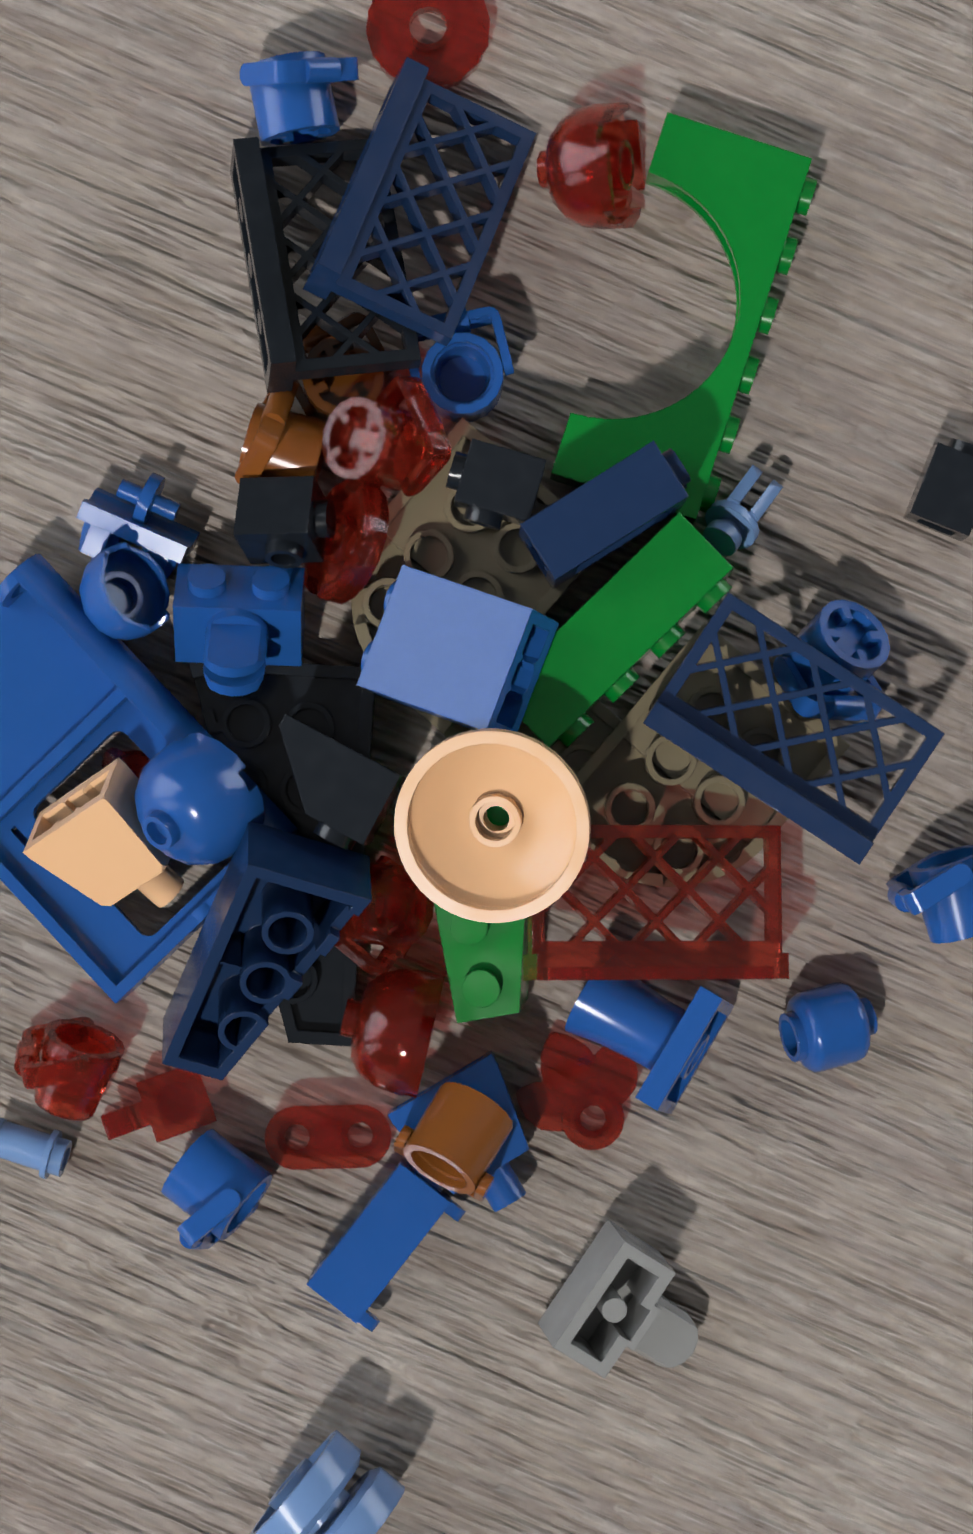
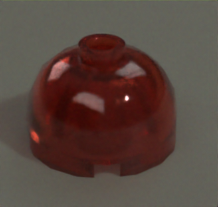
(593, 165)
(393, 1028)

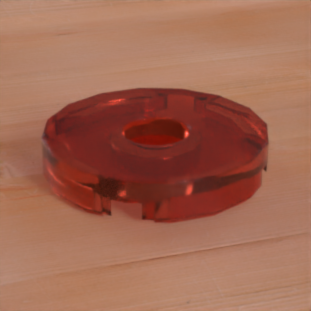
(448, 59)
(356, 545)

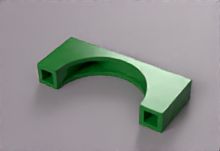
(748, 202)

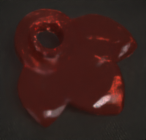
(575, 1081)

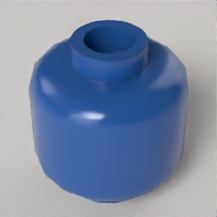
(827, 1027)

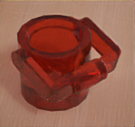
(385, 442)
(392, 919)

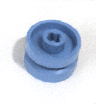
(315, 1497)

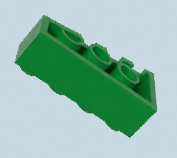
(621, 626)
(484, 959)

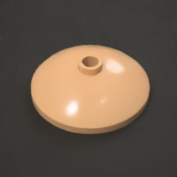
(482, 867)

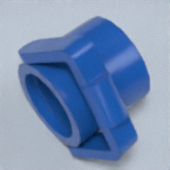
(296, 95)
(468, 372)
(850, 638)
(941, 891)
(215, 1188)

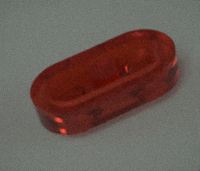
(329, 1138)

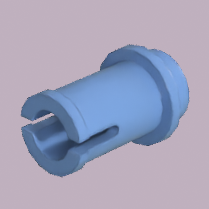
(34, 1148)

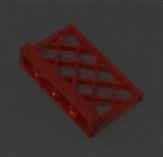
(673, 957)

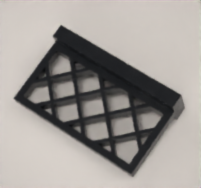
(269, 270)

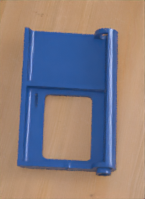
(58, 703)

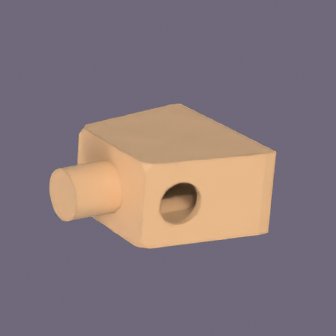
(98, 843)

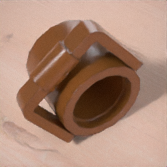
(281, 440)
(457, 1139)

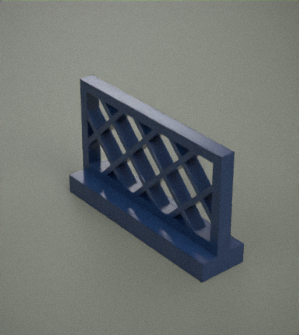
(367, 197)
(765, 776)

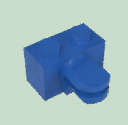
(238, 622)

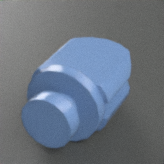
(731, 524)

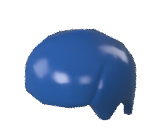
(125, 592)

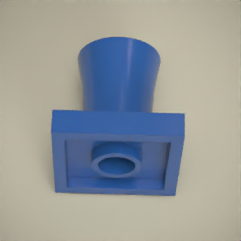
(651, 1032)

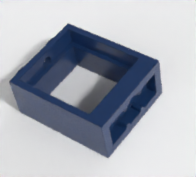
(605, 513)

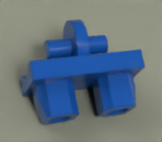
(138, 517)

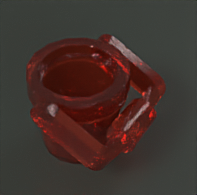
(72, 1067)

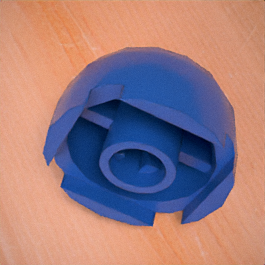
(196, 801)

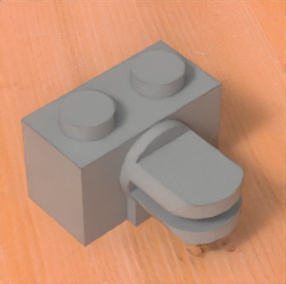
(617, 1304)

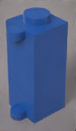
(380, 1242)

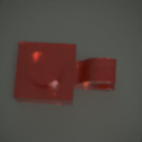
(169, 1103)

